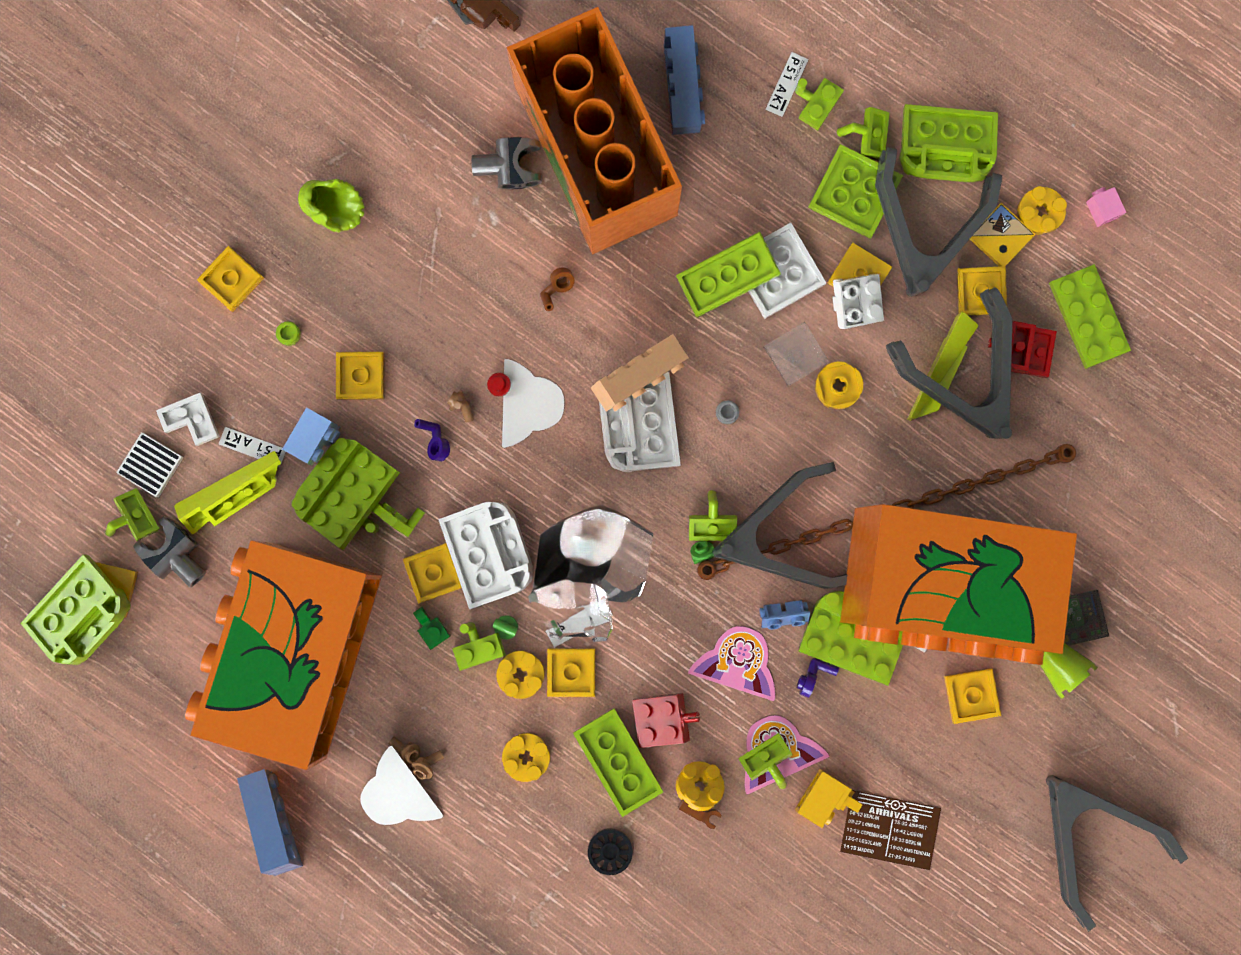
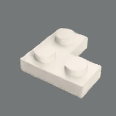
(190, 412)

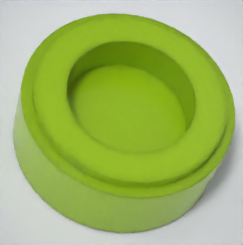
(288, 333)

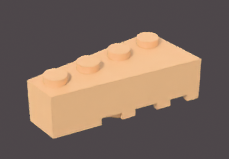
(640, 372)

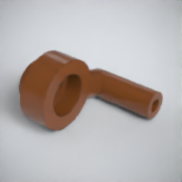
(558, 285)

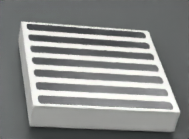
(150, 465)

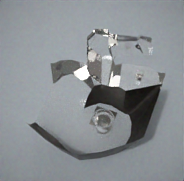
(588, 567)

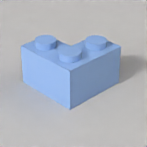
(310, 436)

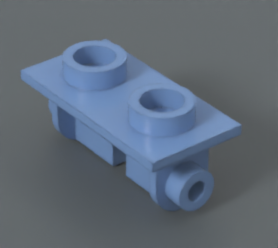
(774, 617)

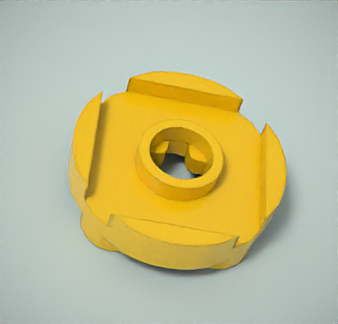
(1054, 205)
(845, 373)
(513, 686)
(518, 745)
(709, 776)

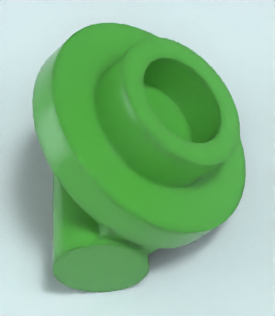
(701, 551)
(506, 627)

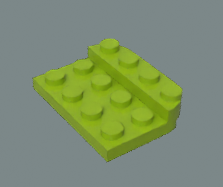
(948, 143)
(343, 490)
(77, 614)
(835, 643)

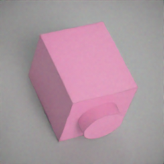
(1105, 206)

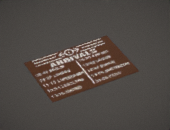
(891, 830)

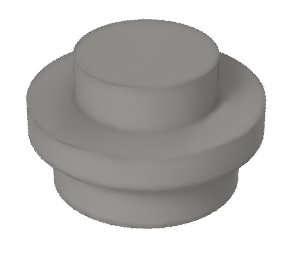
(727, 412)

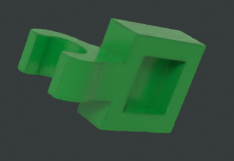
(433, 630)

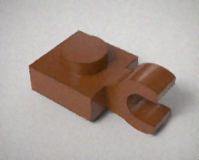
(699, 815)

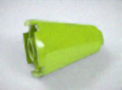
(1066, 669)

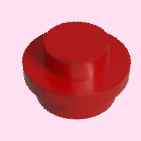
(499, 384)

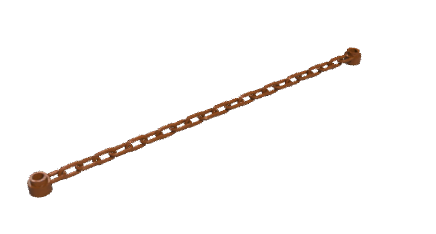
(1059, 454)

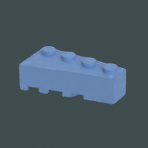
(682, 80)
(268, 823)

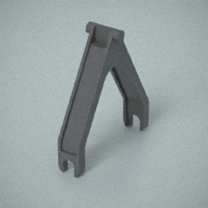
(917, 268)
(993, 414)
(741, 544)
(1066, 805)

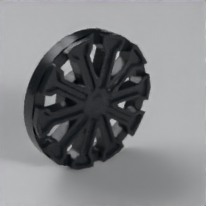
(610, 852)

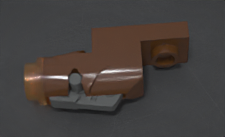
(484, 12)

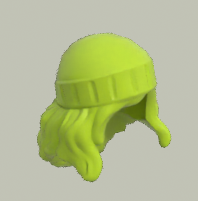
(332, 204)

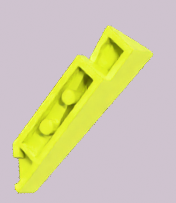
(946, 363)
(228, 494)

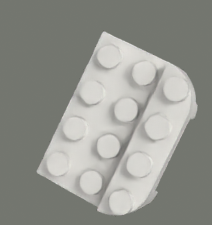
(642, 431)
(487, 552)

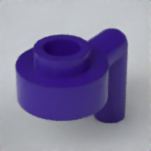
(438, 447)
(807, 682)

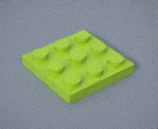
(850, 193)

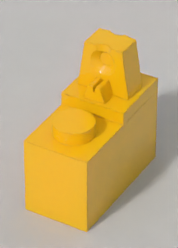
(823, 796)

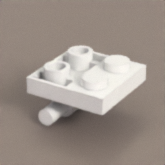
(858, 301)

